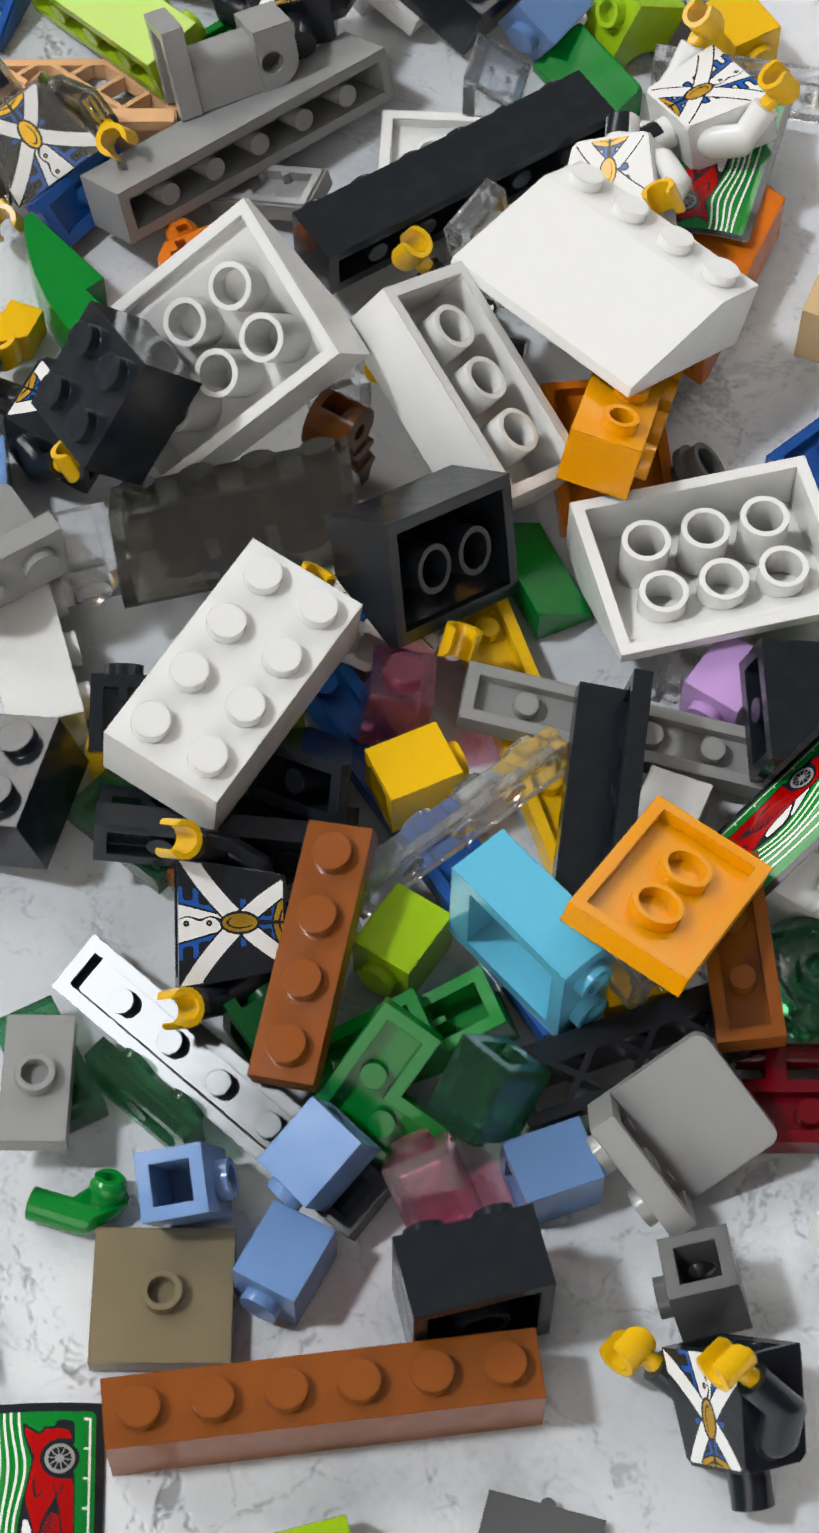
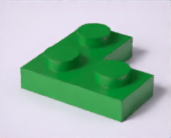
(377, 1071)

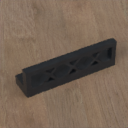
(601, 775)
(130, 829)
(615, 1040)

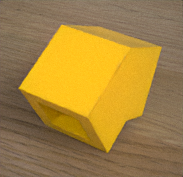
(26, 323)

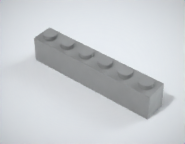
(236, 141)

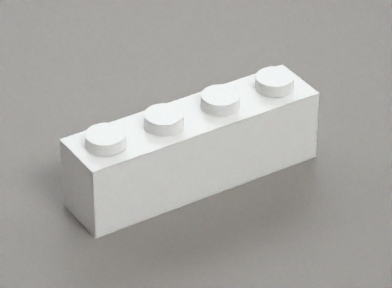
(40, 661)

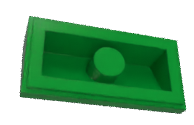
(583, 52)
(546, 589)

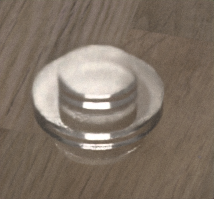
(669, 674)

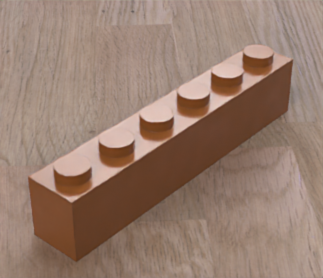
(322, 1401)

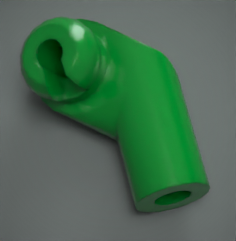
(84, 1212)

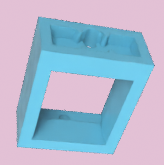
(510, 922)

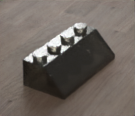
(191, 526)

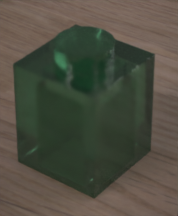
(488, 1089)

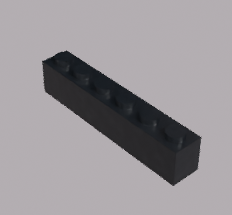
(515, 146)

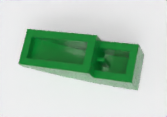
(59, 278)
(455, 1008)

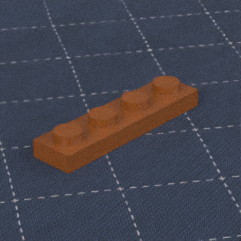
(313, 956)

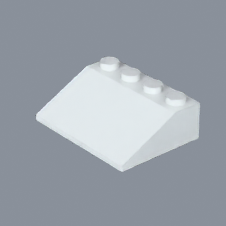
(609, 279)
(248, 328)
(700, 558)

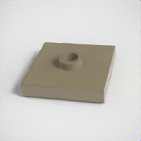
(162, 1298)

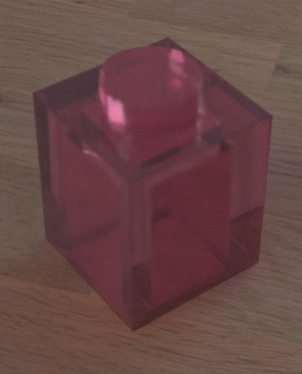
(396, 694)
(429, 1179)

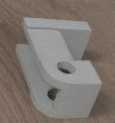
(224, 65)

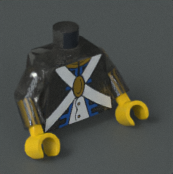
(47, 132)

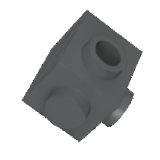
(701, 1284)

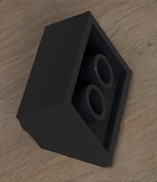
(428, 551)

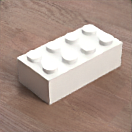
(461, 382)
(231, 685)

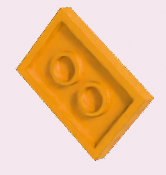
(666, 895)

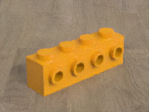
(615, 436)

